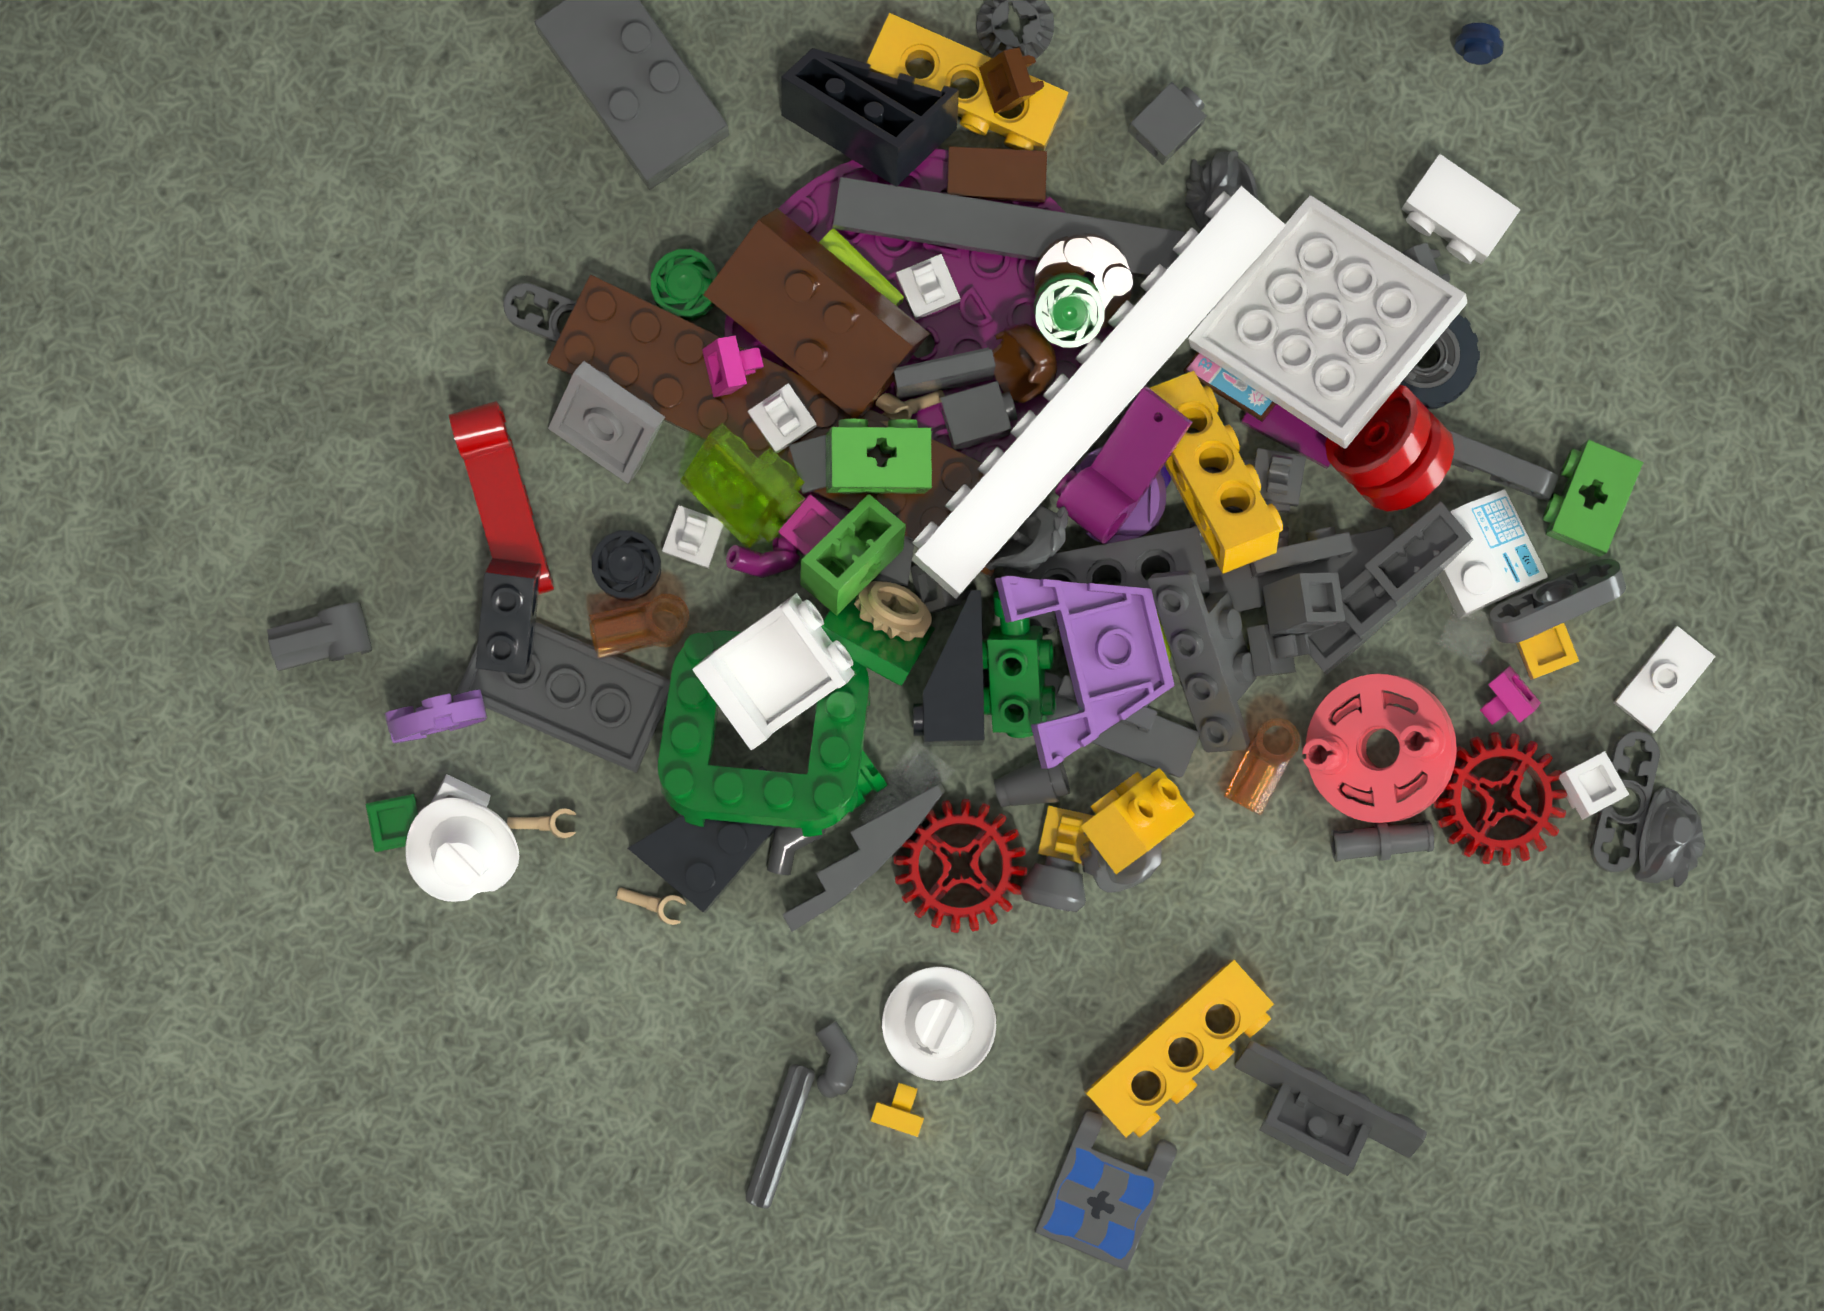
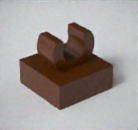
(1008, 79)

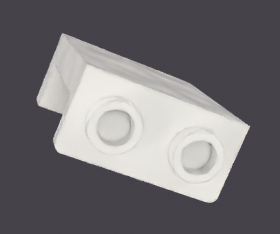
(775, 670)

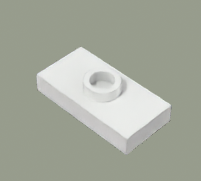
(1664, 679)

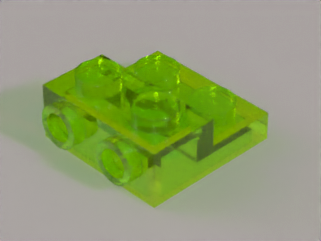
(741, 490)

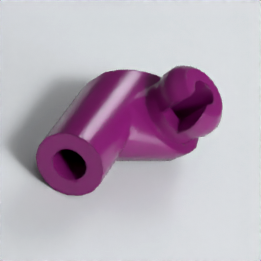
(763, 564)

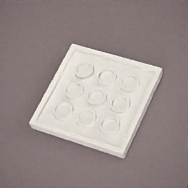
(1328, 321)

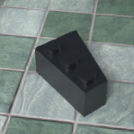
(868, 115)
(701, 859)

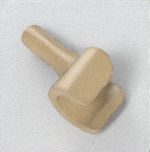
(897, 409)
(543, 823)
(650, 902)

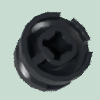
(626, 565)

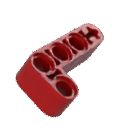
(498, 487)

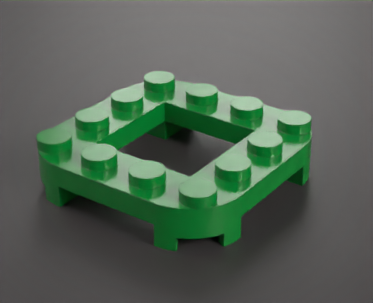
(751, 795)

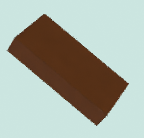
(997, 174)

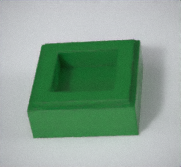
(391, 821)

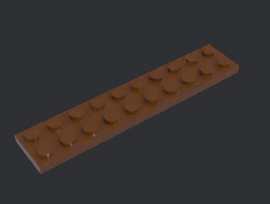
(664, 365)

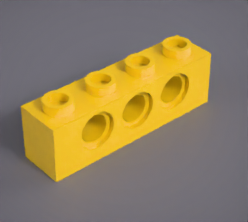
(904, 41)
(1231, 537)
(1227, 987)

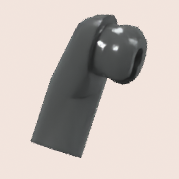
(783, 848)
(841, 1063)

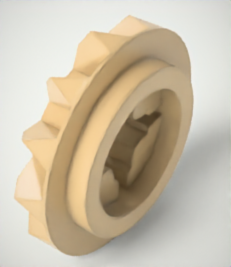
(893, 610)

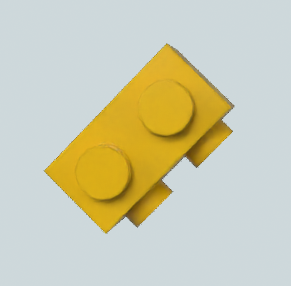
(1136, 818)

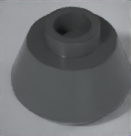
(1054, 885)

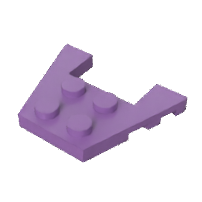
(1110, 651)

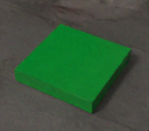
(872, 648)

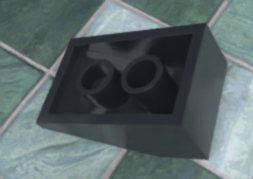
(954, 693)

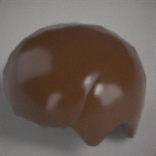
(1024, 362)

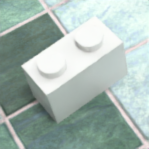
(1459, 211)

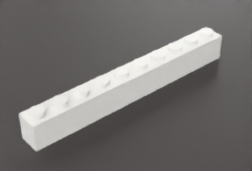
(1097, 392)

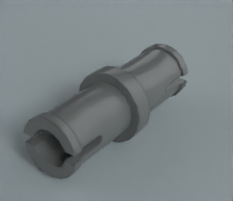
(1382, 840)

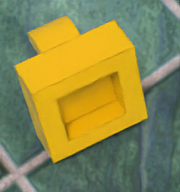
(1063, 835)
(898, 1114)

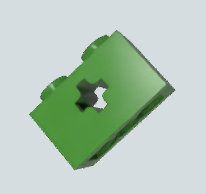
(853, 472)
(1614, 480)
(852, 554)

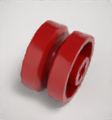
(1396, 454)

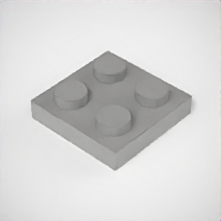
(606, 422)

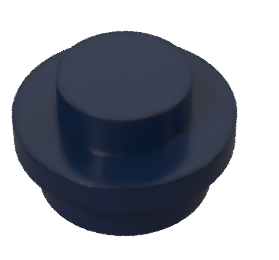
(1479, 43)

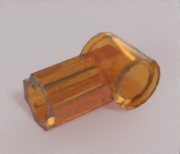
(633, 626)
(1260, 770)

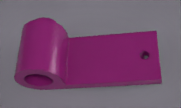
(1110, 489)

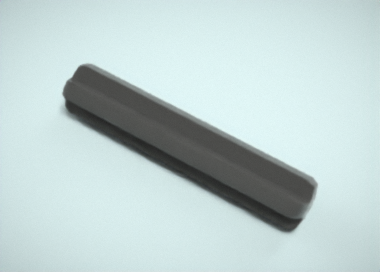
(780, 1136)

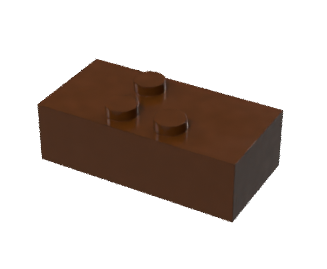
(815, 313)

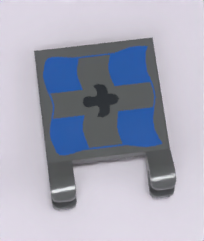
(1102, 1200)

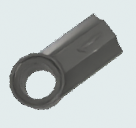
(327, 636)

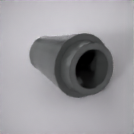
(1032, 785)

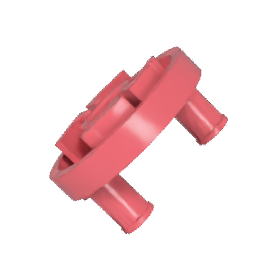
(1340, 755)

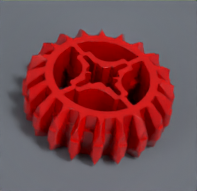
(1537, 821)
(986, 888)

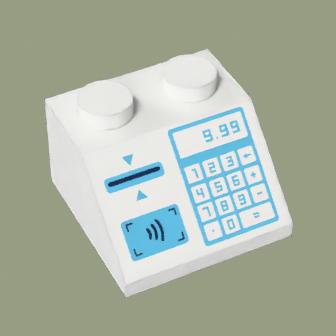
(1496, 560)

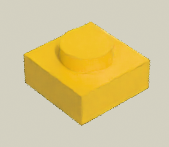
(1547, 651)

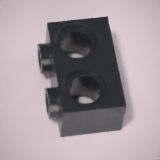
(508, 616)

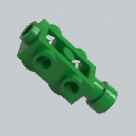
(1021, 683)

